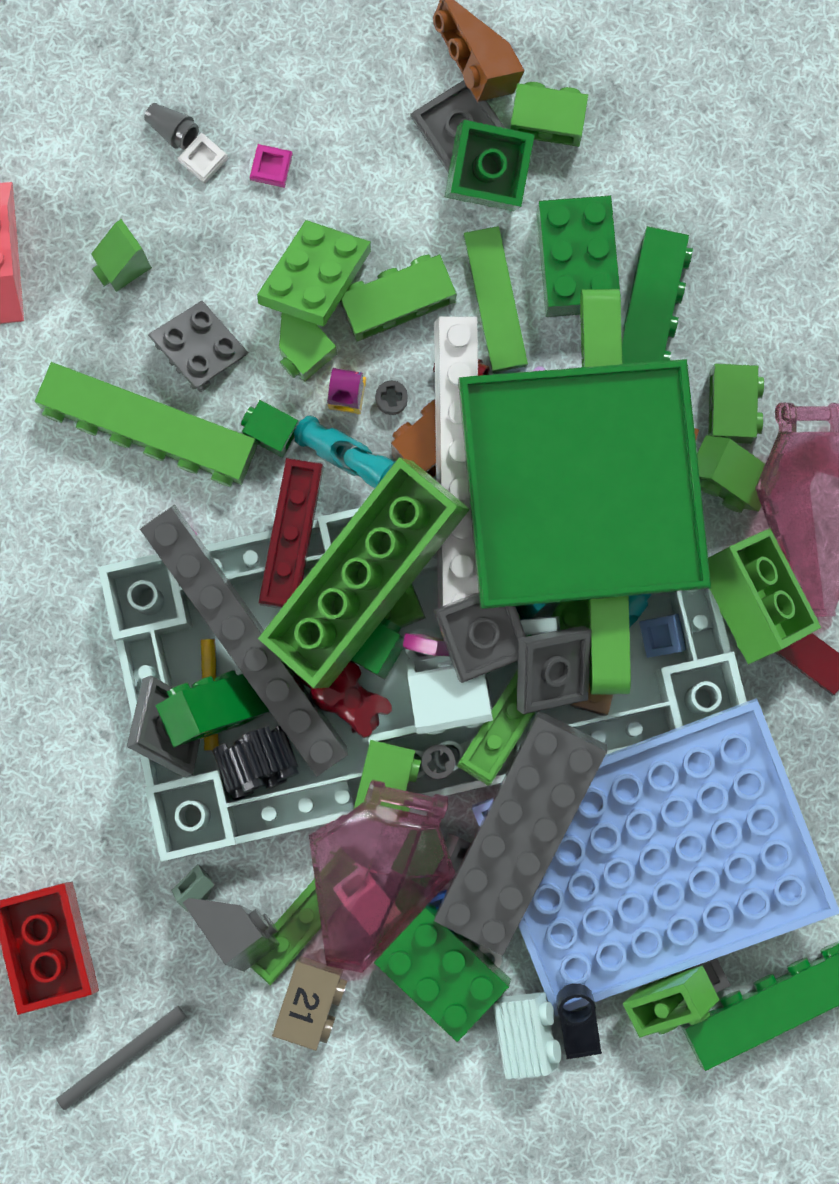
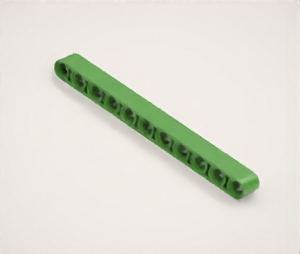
(606, 616)

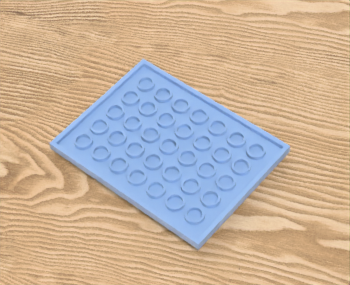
(675, 861)

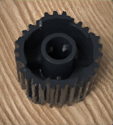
(256, 761)

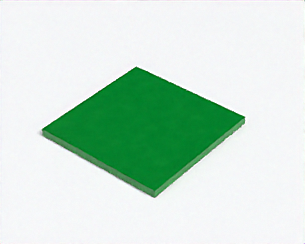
(583, 483)

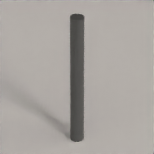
(121, 1058)

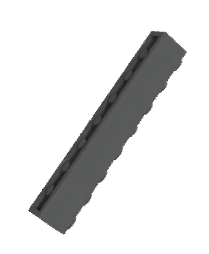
(239, 635)

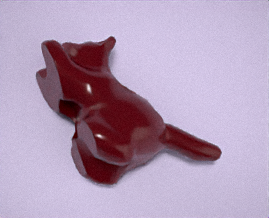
(351, 701)

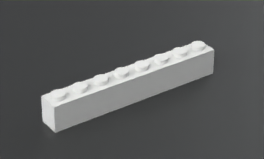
(454, 358)

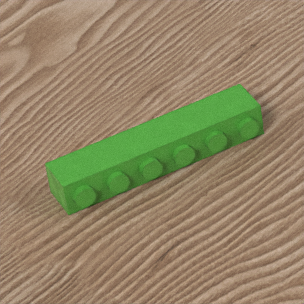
(145, 423)

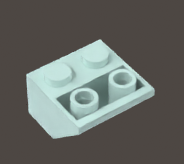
(442, 700)

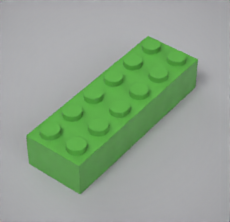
(363, 573)

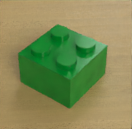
(489, 165)

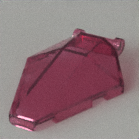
(802, 501)
(377, 872)

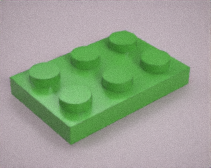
(314, 273)

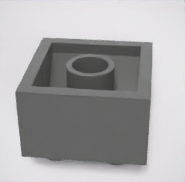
(234, 931)

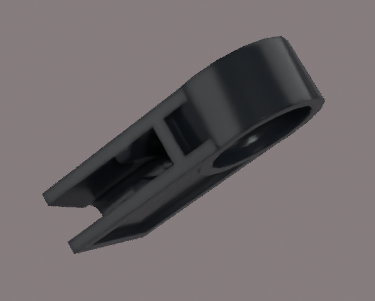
(580, 1027)

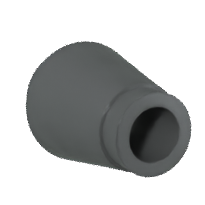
(173, 126)

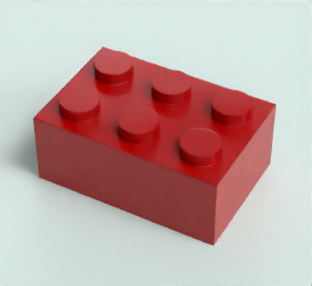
(46, 948)

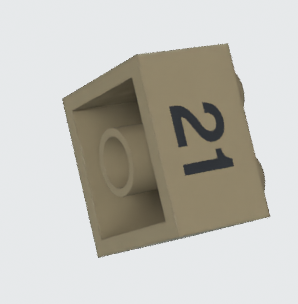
(307, 1003)

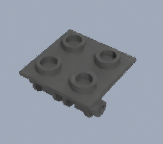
(198, 345)

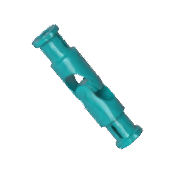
(336, 449)

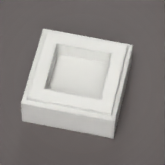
(203, 158)

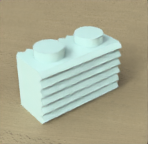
(526, 1035)

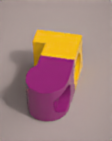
(346, 391)

